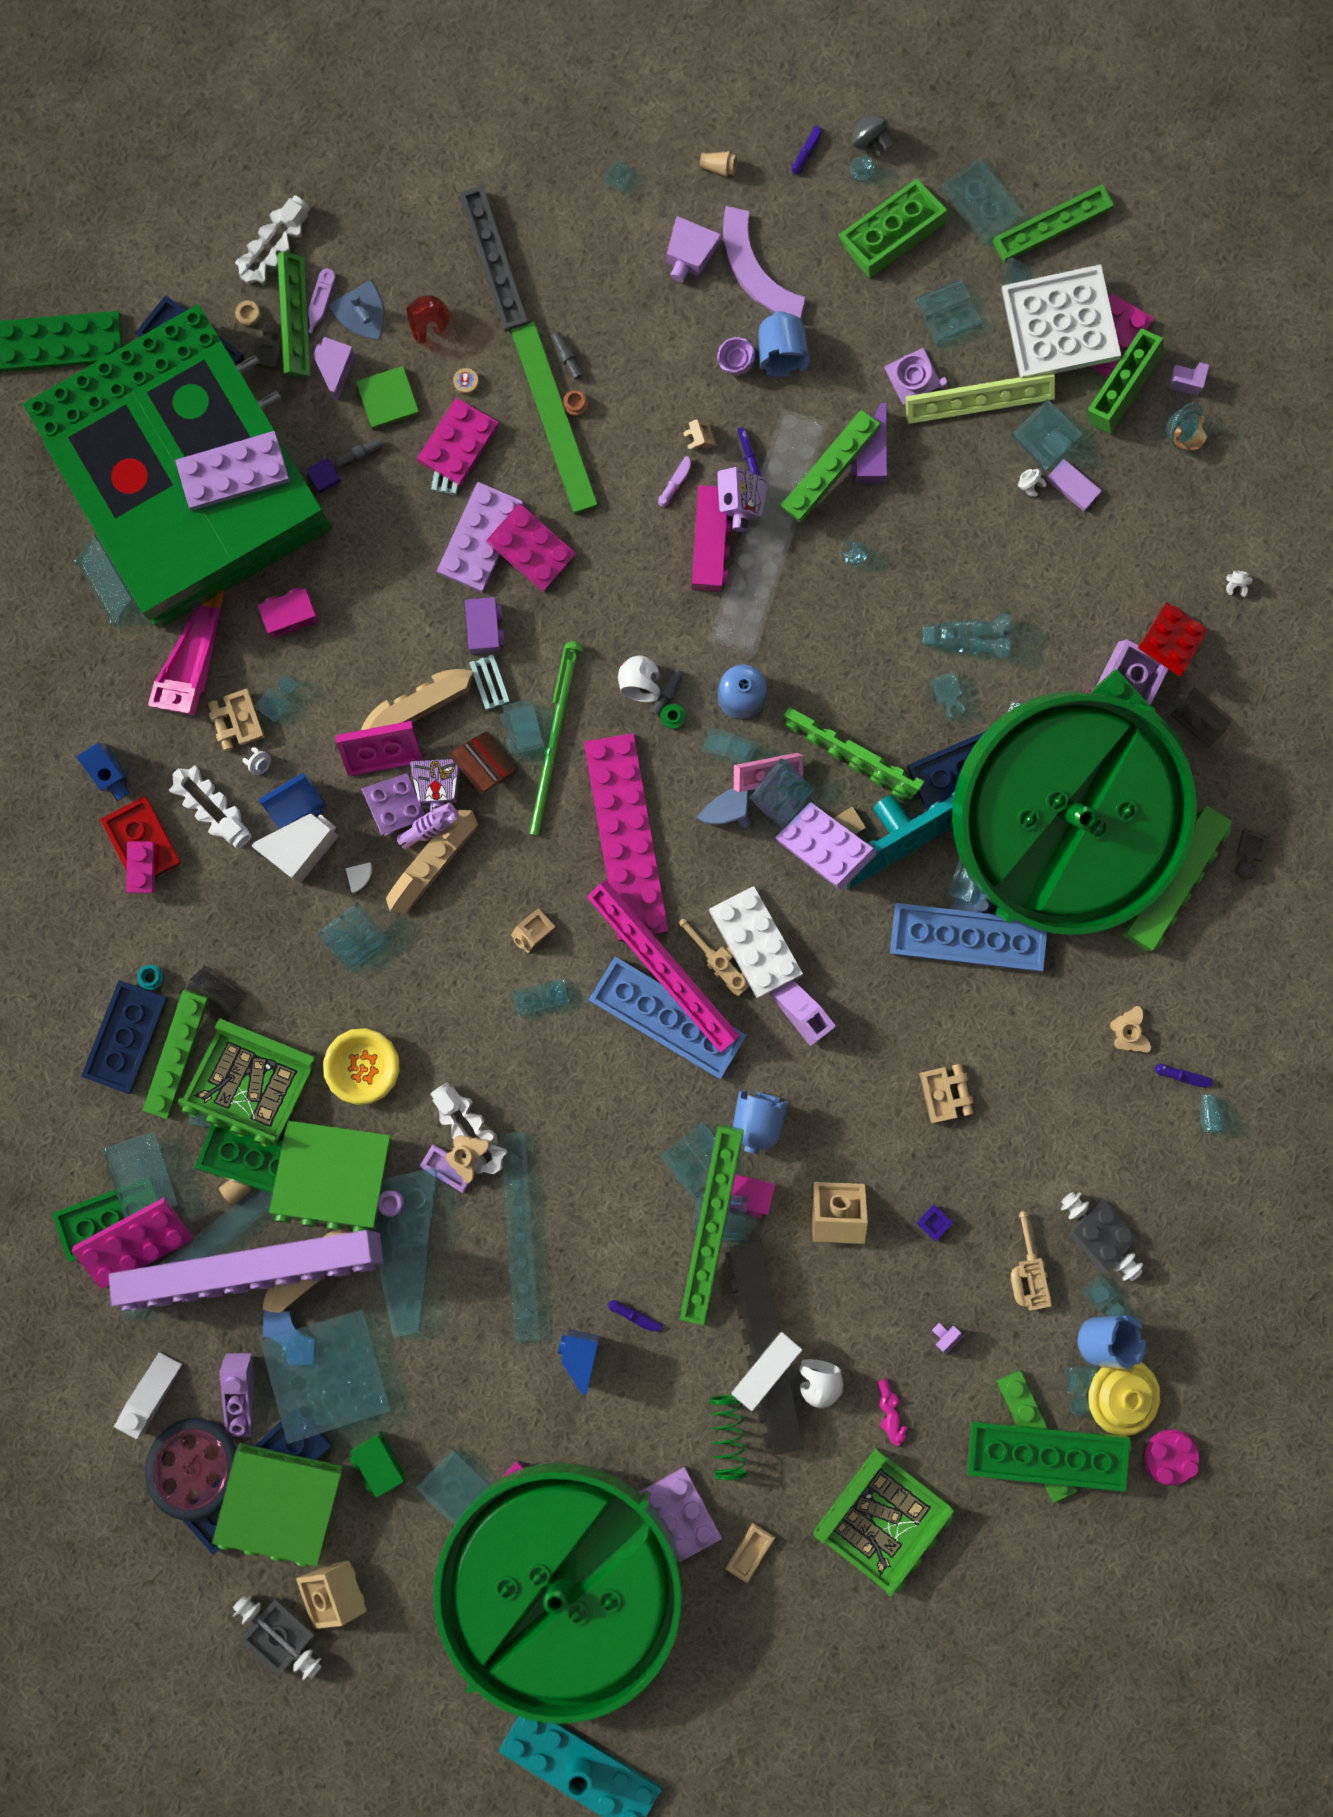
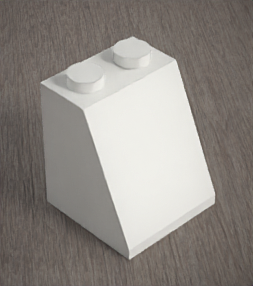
(298, 845)

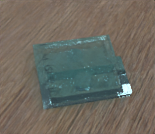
(948, 312)
(691, 1158)

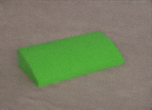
(893, 227)

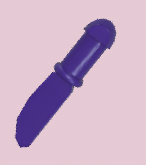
(805, 152)
(750, 457)
(1184, 1076)
(636, 1317)

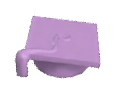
(914, 375)

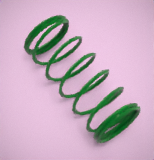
(739, 1473)

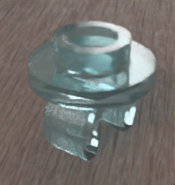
(861, 168)
(856, 555)

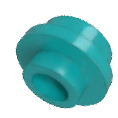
(144, 972)

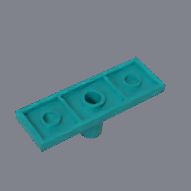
(904, 834)
(562, 1755)

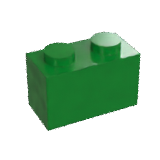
(377, 1465)

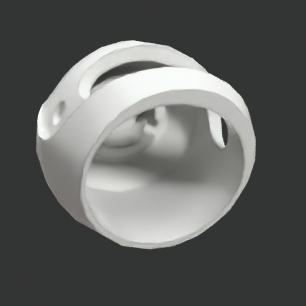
(639, 673)
(824, 1386)

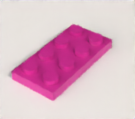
(132, 1242)

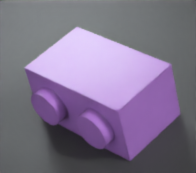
(483, 625)

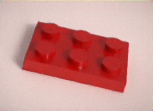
(1173, 639)
(140, 824)

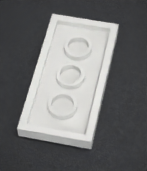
(755, 942)

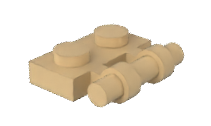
(243, 718)
(939, 1096)

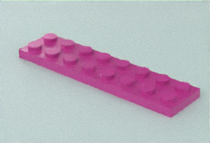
(625, 827)

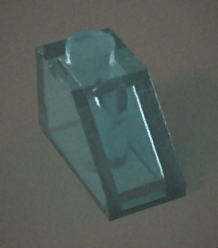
(729, 747)

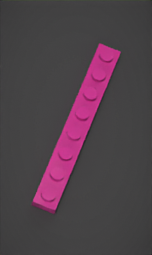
(663, 966)

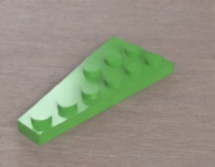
(857, 756)

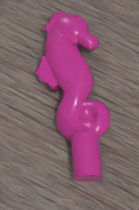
(891, 1422)

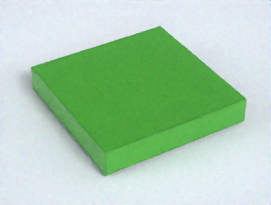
(387, 397)

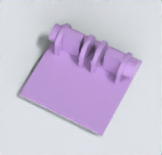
(393, 804)

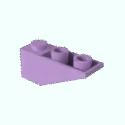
(803, 1012)
(237, 1393)

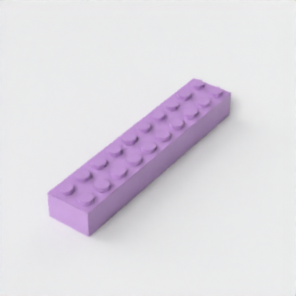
(244, 1269)

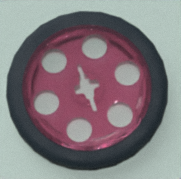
(158, 1473)

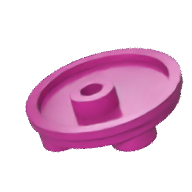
(1171, 1457)

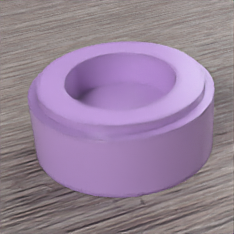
(391, 1203)

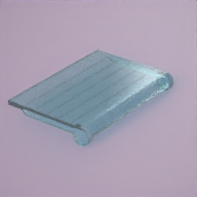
(104, 579)
(139, 1173)

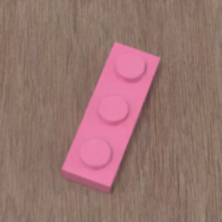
(750, 774)

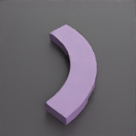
(749, 272)

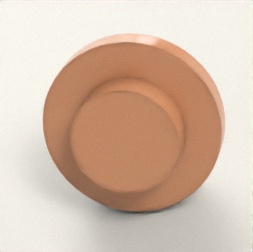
(575, 403)

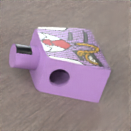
(436, 781)

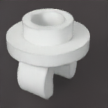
(1028, 481)
(1238, 578)
(258, 762)

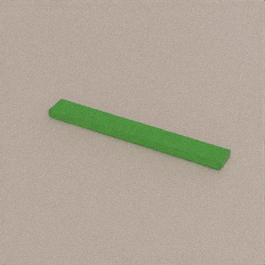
(554, 418)
(712, 1224)

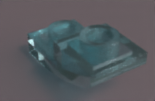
(540, 997)

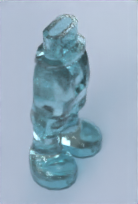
(964, 634)

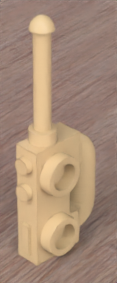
(720, 963)
(1034, 1271)

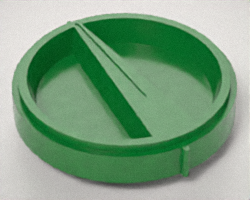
(1074, 812)
(558, 1593)

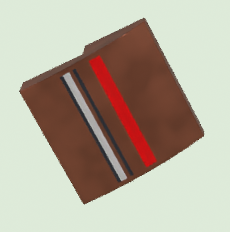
(483, 762)

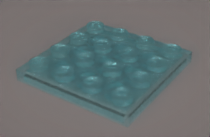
(324, 1375)

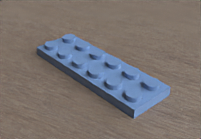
(966, 938)
(655, 1013)

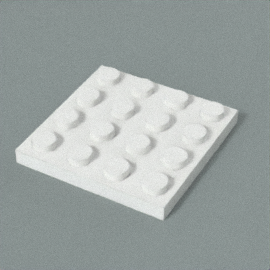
(1061, 322)

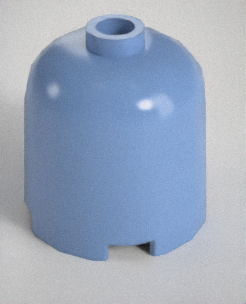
(782, 344)
(738, 701)
(761, 1118)
(1111, 1341)

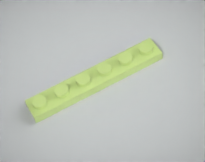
(979, 398)

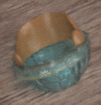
(1186, 428)

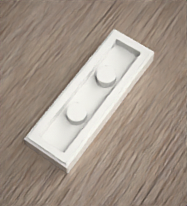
(766, 1371)

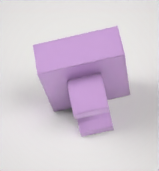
(948, 1339)

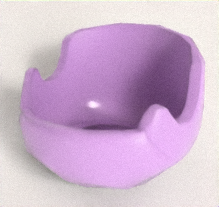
(736, 356)

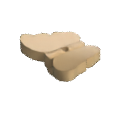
(1130, 1021)
(472, 1148)

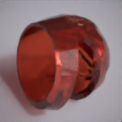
(426, 310)

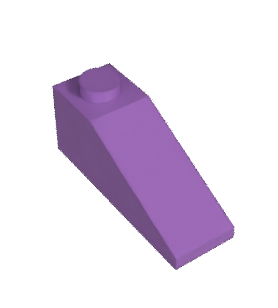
(871, 462)

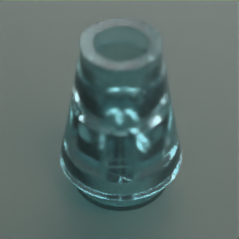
(1210, 1114)

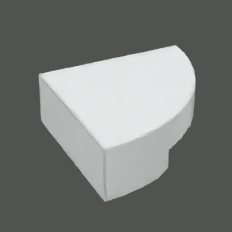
(359, 876)

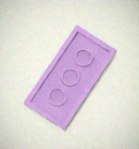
(232, 470)
(468, 555)
(825, 846)

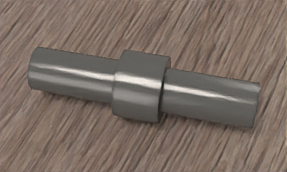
(567, 355)
(358, 453)
(666, 692)

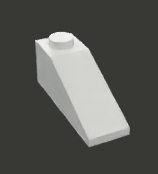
(148, 1396)

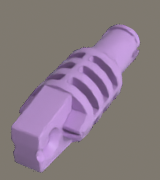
(429, 825)

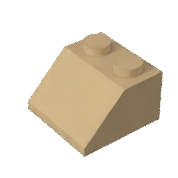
(839, 1212)
(332, 1595)

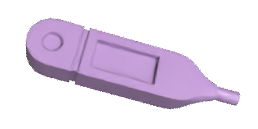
(321, 298)

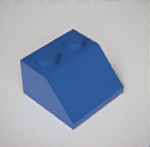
(293, 801)
(579, 1356)

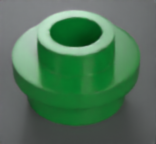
(672, 724)

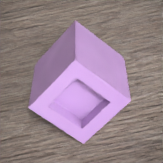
(1188, 380)

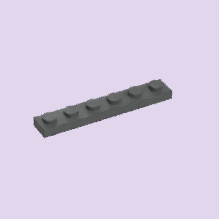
(493, 258)

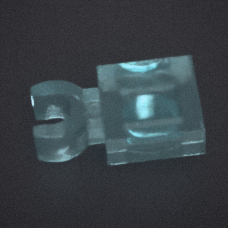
(947, 691)

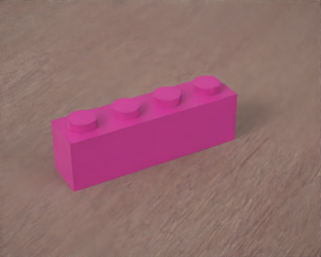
(710, 542)

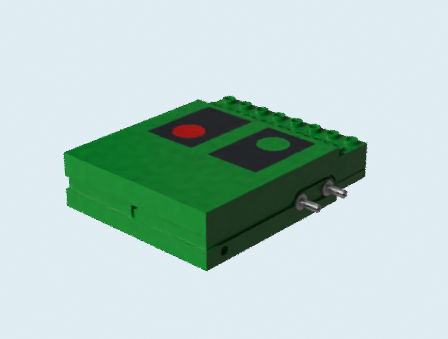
(117, 448)

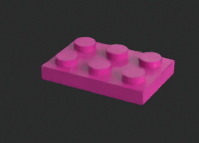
(1127, 323)
(458, 441)
(530, 547)
(378, 748)

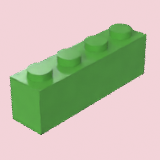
(1126, 381)

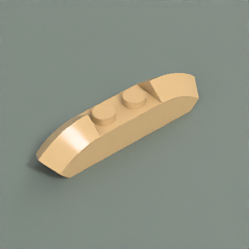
(429, 697)
(431, 863)
(282, 1296)

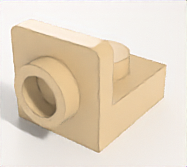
(532, 930)

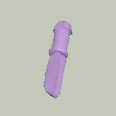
(677, 479)

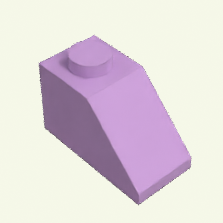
(334, 363)

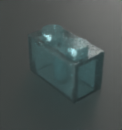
(523, 728)

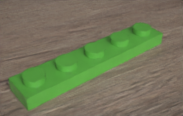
(1053, 223)
(294, 315)
(830, 466)
(176, 1053)
(1027, 1414)

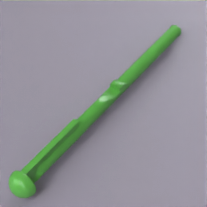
(561, 695)

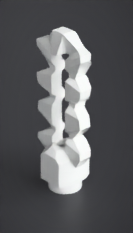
(292, 217)
(229, 827)
(449, 1102)

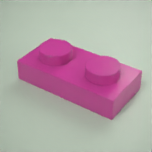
(140, 867)

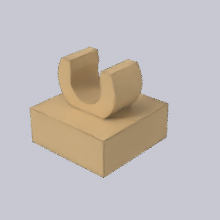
(702, 435)

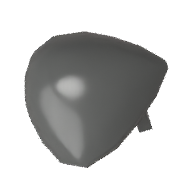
(872, 131)

